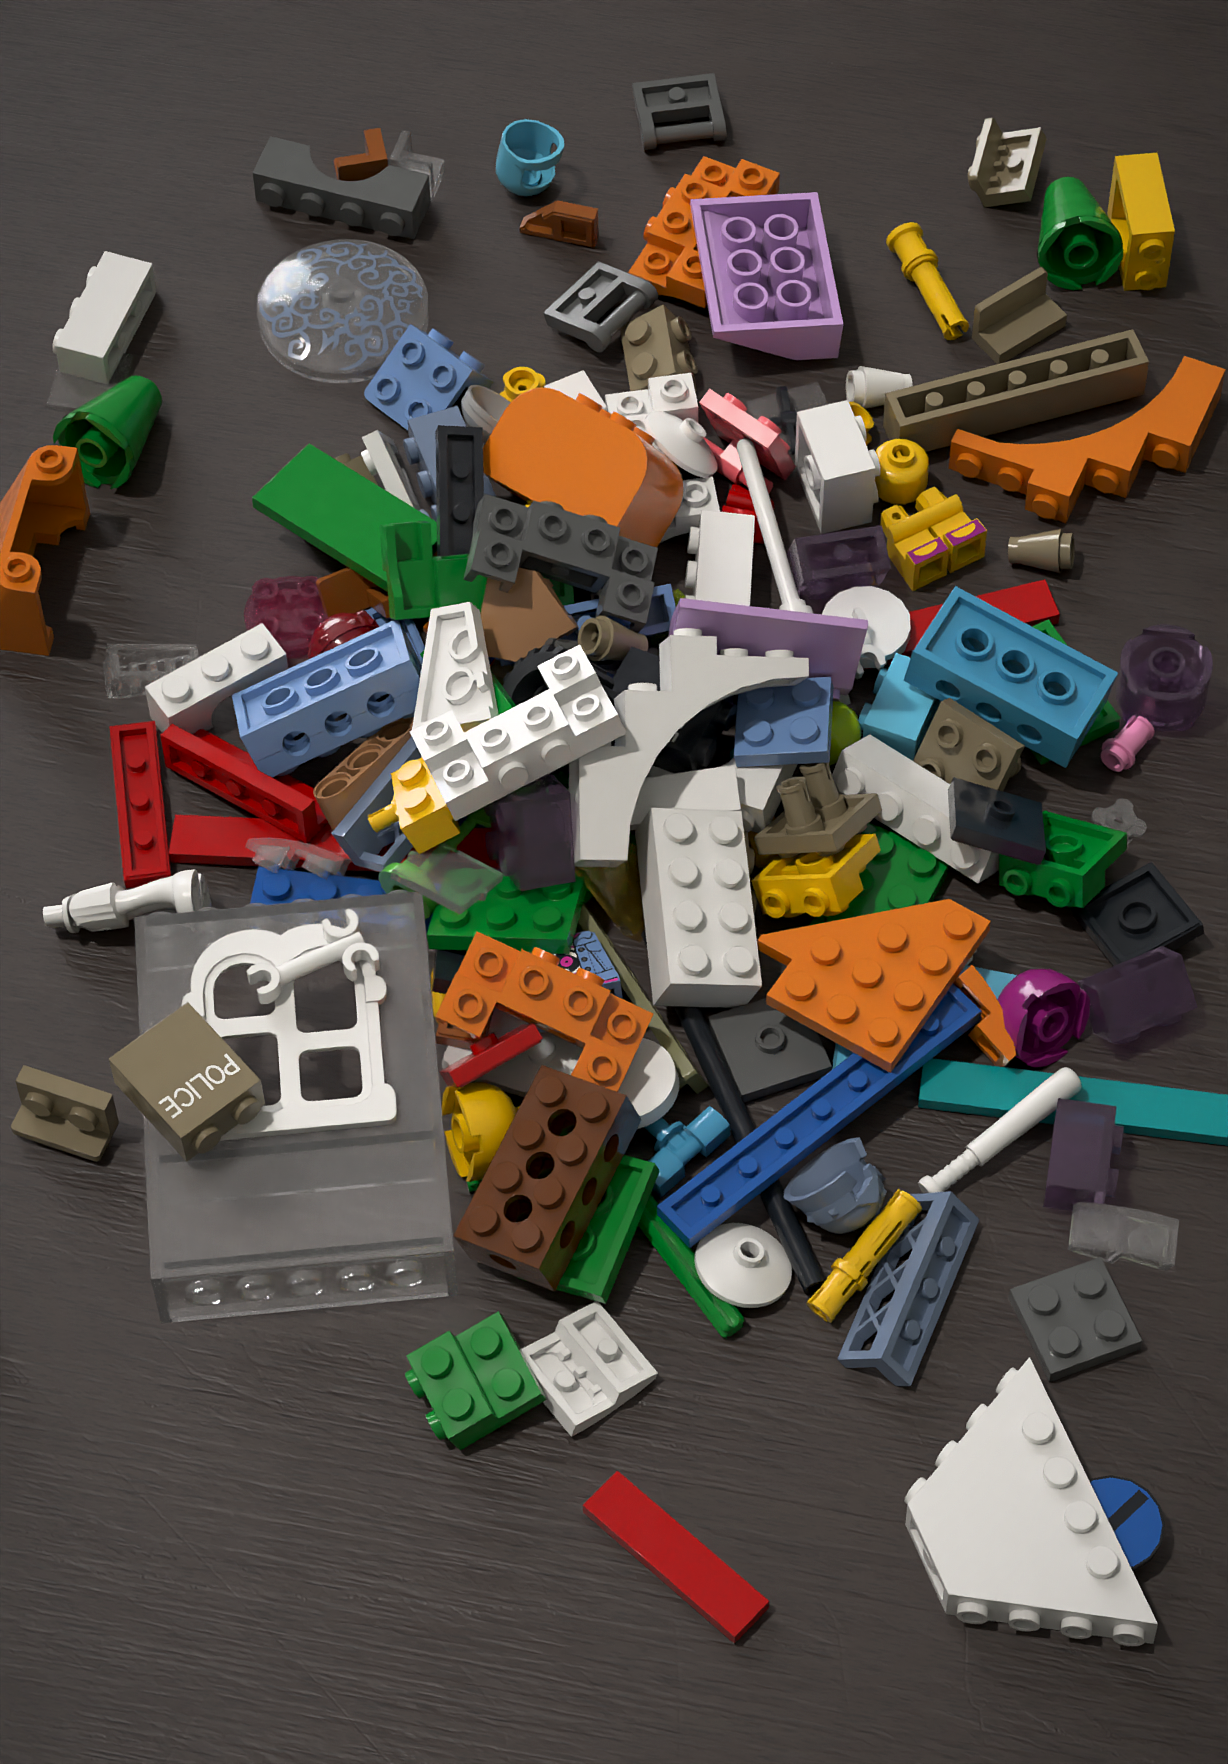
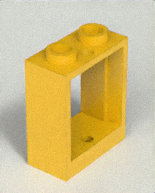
(1144, 220)

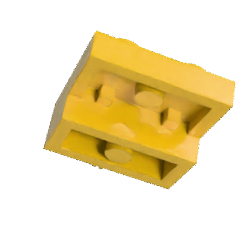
(417, 807)

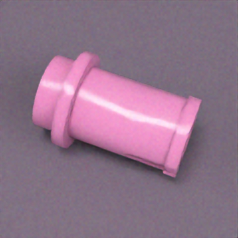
(1120, 751)

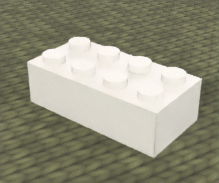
(697, 908)

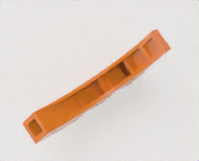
(1108, 460)

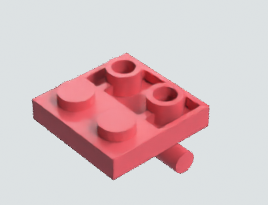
(732, 424)

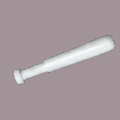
(1008, 1128)

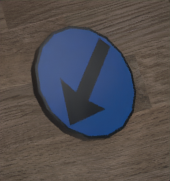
(1133, 1517)

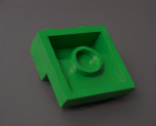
(1072, 863)
(473, 1381)

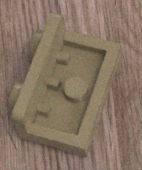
(1006, 164)
(656, 347)

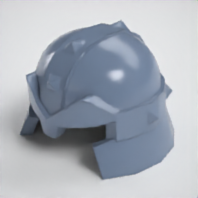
(838, 1188)

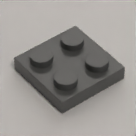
(1075, 1319)

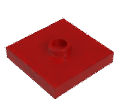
(490, 1053)

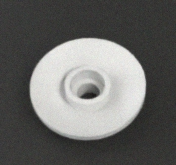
(682, 442)
(742, 1279)

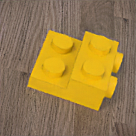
(815, 882)

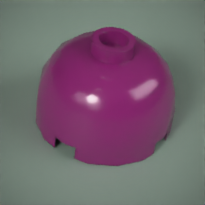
(1043, 1014)

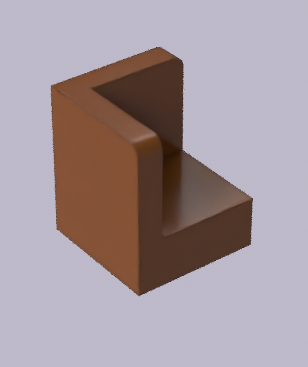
(363, 165)

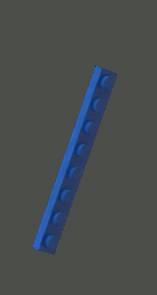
(805, 1126)

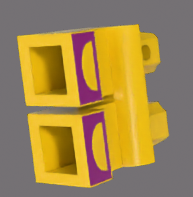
(932, 538)

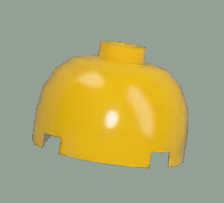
(478, 1125)

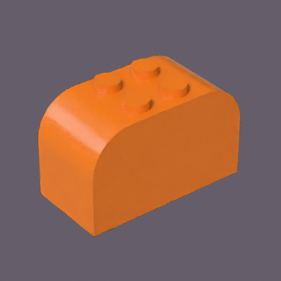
(584, 462)

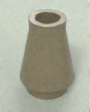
(1043, 550)
(608, 640)

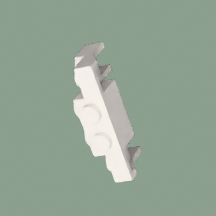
(676, 397)
(523, 741)

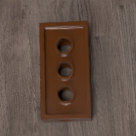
(547, 1177)

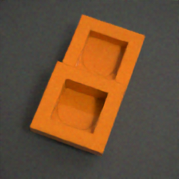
(990, 1032)

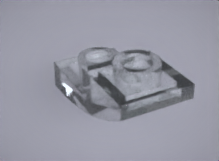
(285, 853)
(1123, 1233)

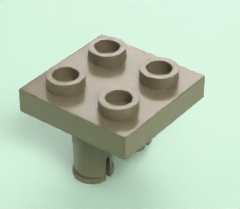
(968, 748)
(815, 815)

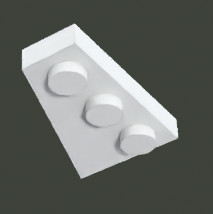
(455, 669)

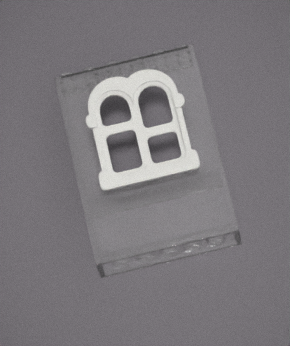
(308, 1194)

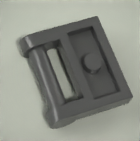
(679, 100)
(593, 297)

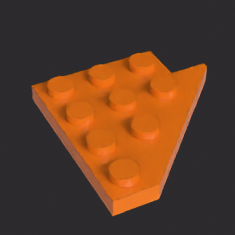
(874, 974)

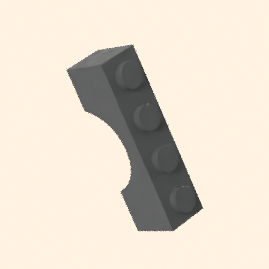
(387, 202)

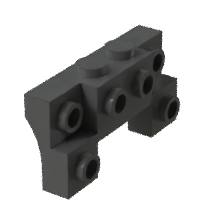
(565, 549)

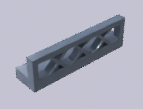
(355, 832)
(919, 1287)

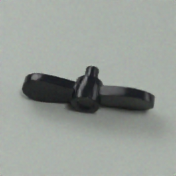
(786, 418)

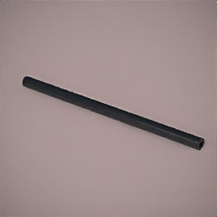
(741, 1125)

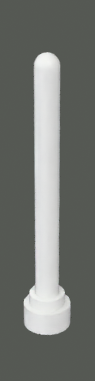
(770, 529)

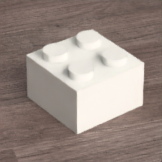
(836, 466)

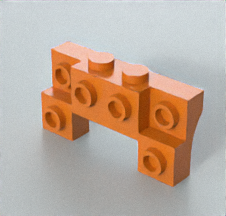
(671, 251)
(552, 999)

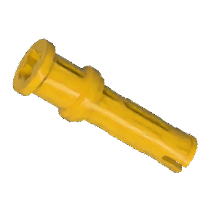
(920, 266)

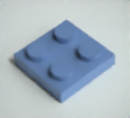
(785, 724)

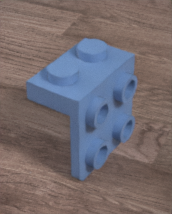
(422, 376)

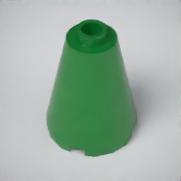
(1076, 237)
(111, 430)

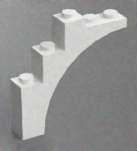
(692, 678)

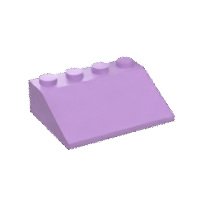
(769, 274)
(827, 640)

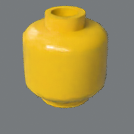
(902, 471)

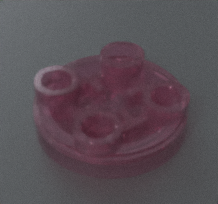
(288, 609)

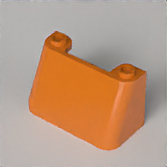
(36, 509)

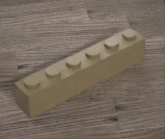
(1019, 391)

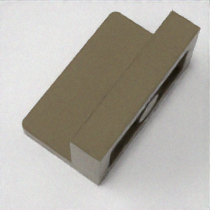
(1016, 318)

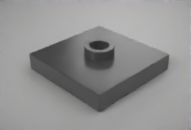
(767, 1049)

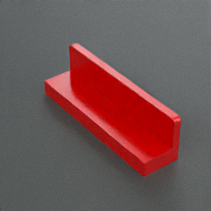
(235, 777)

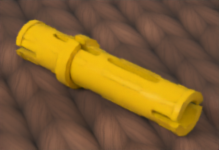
(851, 1271)

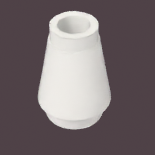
(868, 385)

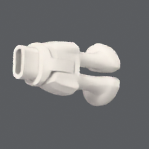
(113, 906)

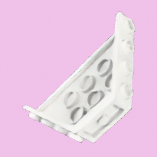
(1019, 1529)

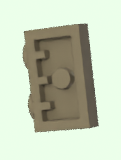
(64, 1114)

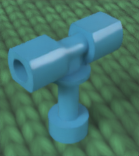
(680, 1144)

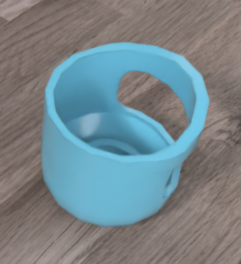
(527, 152)

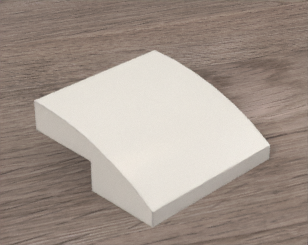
(587, 1368)

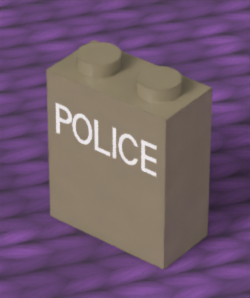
(187, 1082)

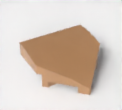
(523, 616)

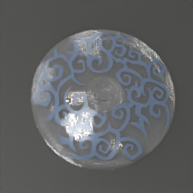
(340, 309)

